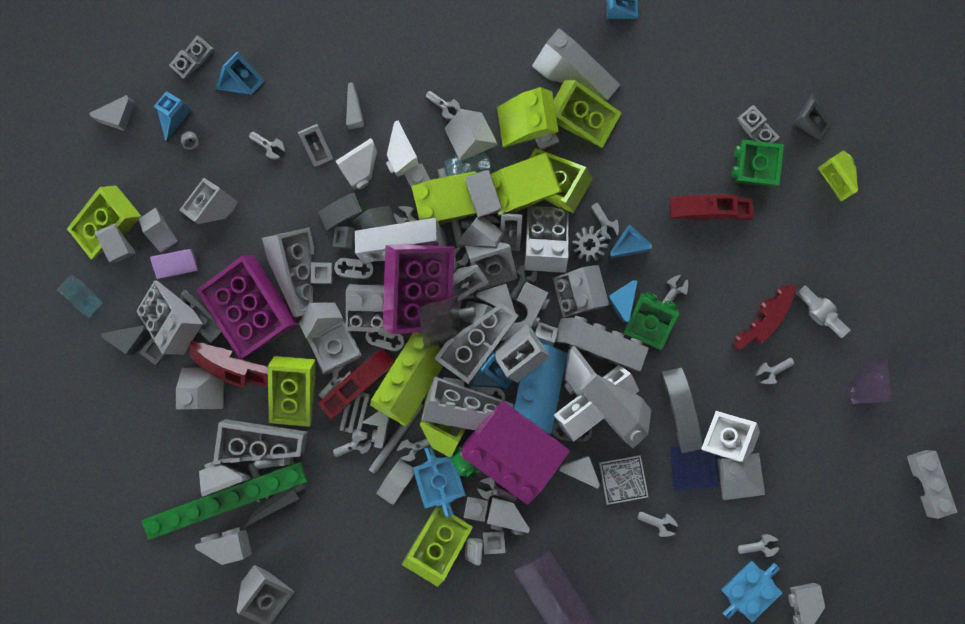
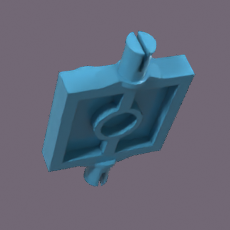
(438, 482)
(751, 591)

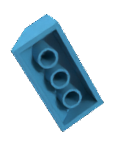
(540, 390)

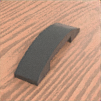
(683, 410)

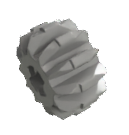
(585, 238)

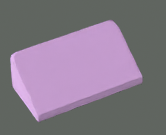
(174, 263)

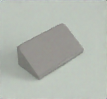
(483, 193)

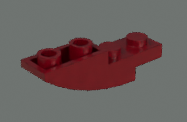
(711, 206)
(772, 314)
(222, 365)
(356, 383)

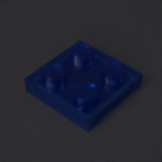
(693, 469)

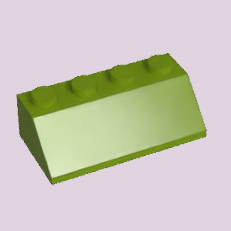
(407, 380)

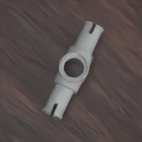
(823, 311)

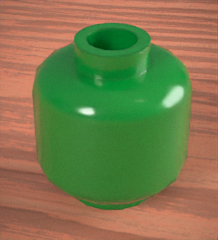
(462, 466)

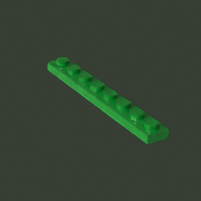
(224, 500)

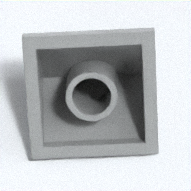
(469, 134)

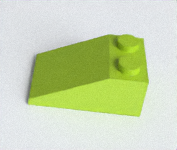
(584, 113)
(527, 117)
(572, 180)
(525, 184)
(444, 198)
(102, 210)
(291, 390)
(437, 546)

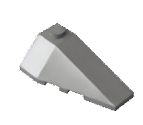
(567, 60)
(291, 264)
(474, 345)
(621, 409)

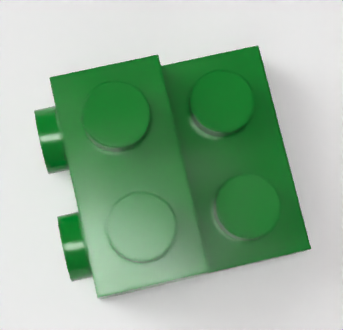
(758, 163)
(651, 320)

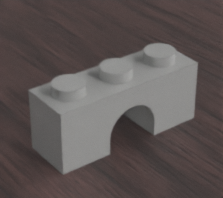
(533, 300)
(937, 497)

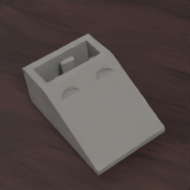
(546, 239)
(168, 320)

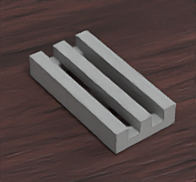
(354, 413)

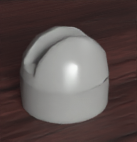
(185, 140)

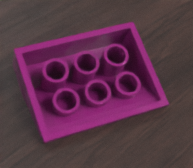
(412, 280)
(246, 306)
(514, 452)

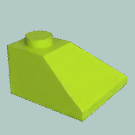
(841, 175)
(442, 437)

